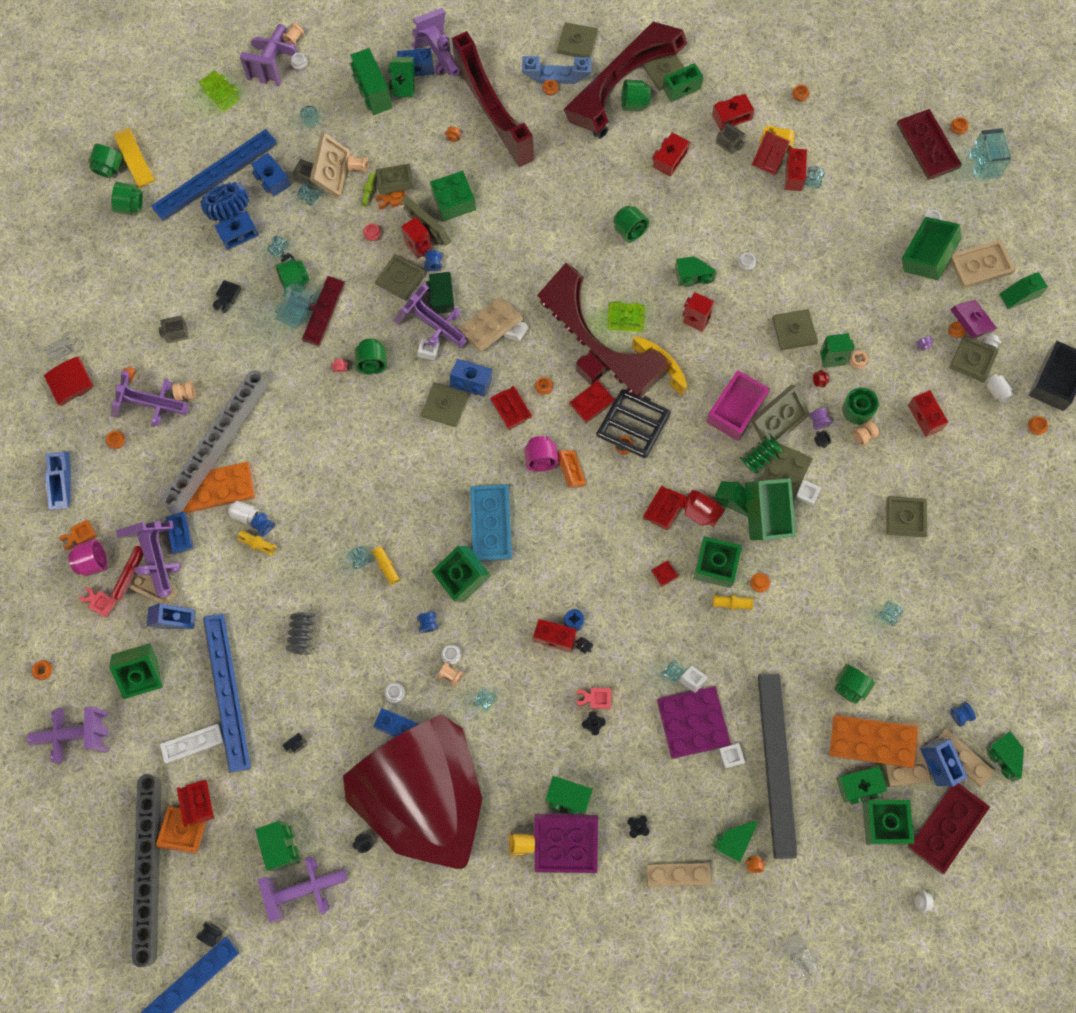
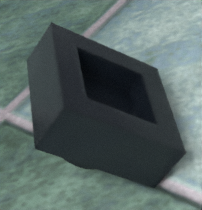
(295, 744)

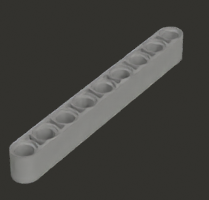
(214, 449)

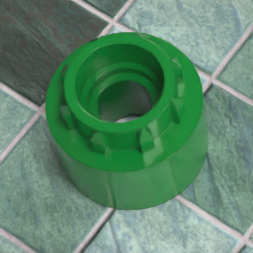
(635, 95)
(104, 160)
(126, 198)
(630, 223)
(292, 272)
(370, 357)
(863, 397)
(853, 684)

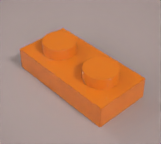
(571, 469)

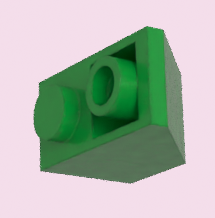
(693, 271)
(732, 496)
(1008, 754)

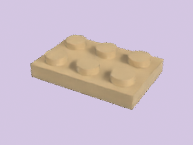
(330, 165)
(982, 264)
(490, 324)
(906, 776)

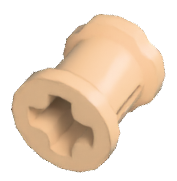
(293, 34)
(359, 164)
(450, 674)

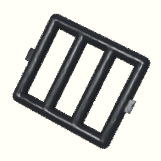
(657, 425)

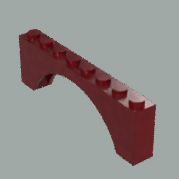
(656, 41)
(513, 134)
(563, 297)

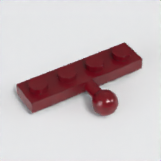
(323, 311)

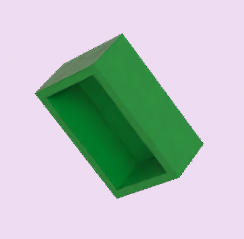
(370, 81)
(931, 248)
(770, 509)

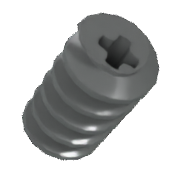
(299, 633)

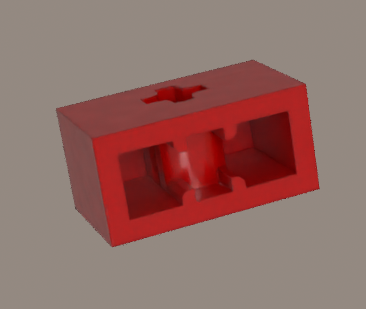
(733, 111)
(670, 154)
(795, 169)
(416, 237)
(697, 311)
(928, 413)
(554, 635)

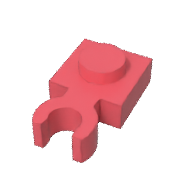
(99, 602)
(598, 698)

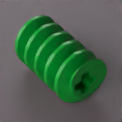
(762, 454)

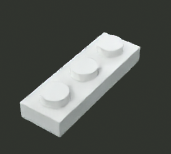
(192, 744)

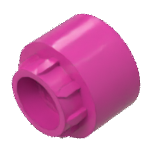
(541, 454)
(88, 558)

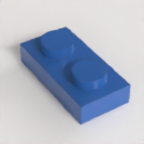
(180, 534)

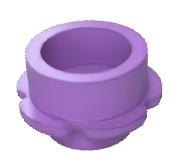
(925, 343)

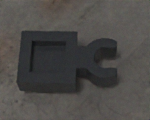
(227, 294)

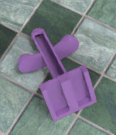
(430, 32)
(264, 65)
(425, 314)
(128, 395)
(149, 543)
(91, 732)
(274, 899)

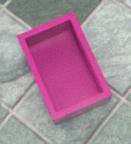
(737, 405)

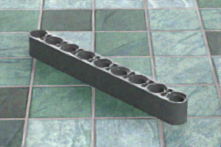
(777, 767)
(141, 879)

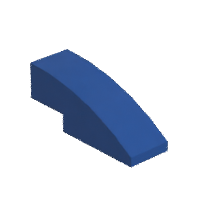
(58, 479)

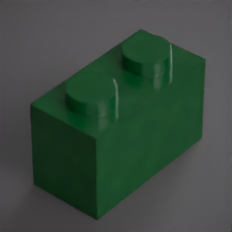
(441, 292)

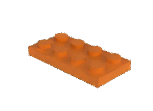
(222, 487)
(873, 741)

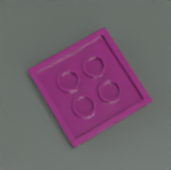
(693, 722)
(566, 843)

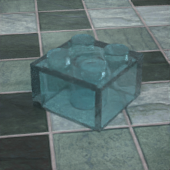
(990, 154)
(295, 305)

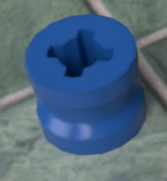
(433, 260)
(262, 524)
(427, 622)
(574, 623)
(962, 714)

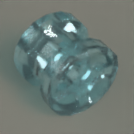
(309, 111)
(814, 177)
(308, 194)
(278, 246)
(359, 557)
(890, 613)
(673, 672)
(485, 699)

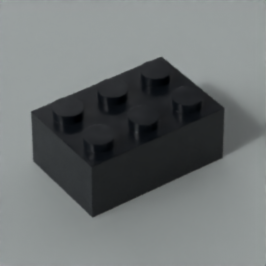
(1056, 377)

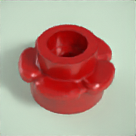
(820, 379)

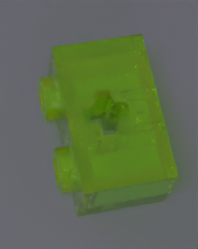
(219, 90)
(617, 320)

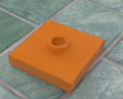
(176, 836)

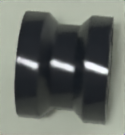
(209, 934)

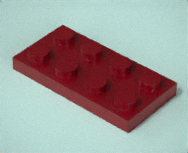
(929, 144)
(948, 827)

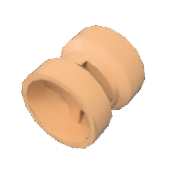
(183, 391)
(865, 433)

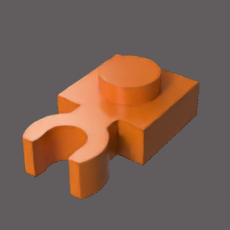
(392, 198)
(80, 533)

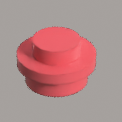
(372, 232)
(340, 365)

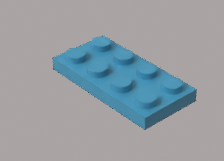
(491, 522)

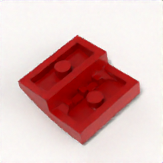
(68, 380)

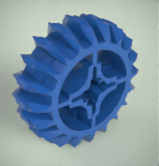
(224, 201)

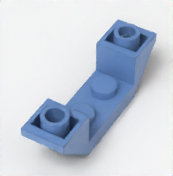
(562, 74)

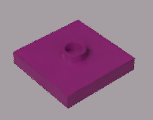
(973, 318)

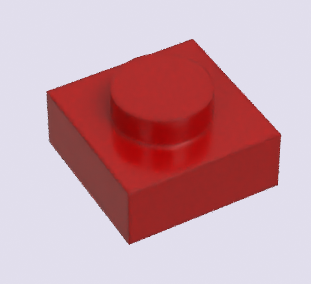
(664, 573)

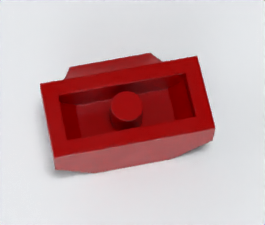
(702, 509)

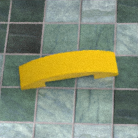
(133, 157)
(677, 380)

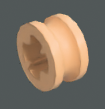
(855, 356)

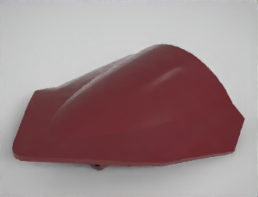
(420, 793)

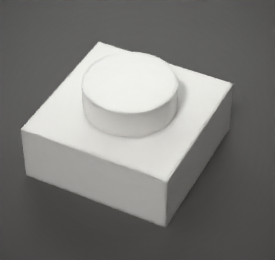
(517, 332)
(426, 351)
(808, 493)
(693, 679)
(731, 756)

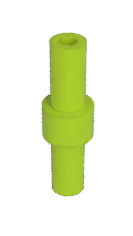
(368, 189)

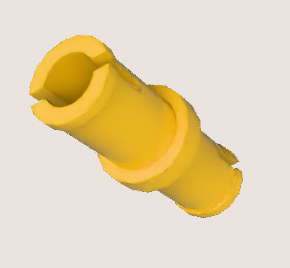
(256, 542)
(385, 565)
(732, 602)

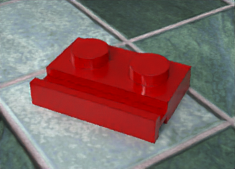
(771, 152)
(591, 402)
(510, 407)
(664, 507)
(195, 803)

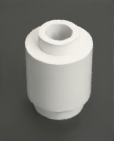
(999, 388)
(242, 512)

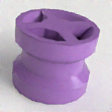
(820, 418)

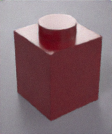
(590, 368)

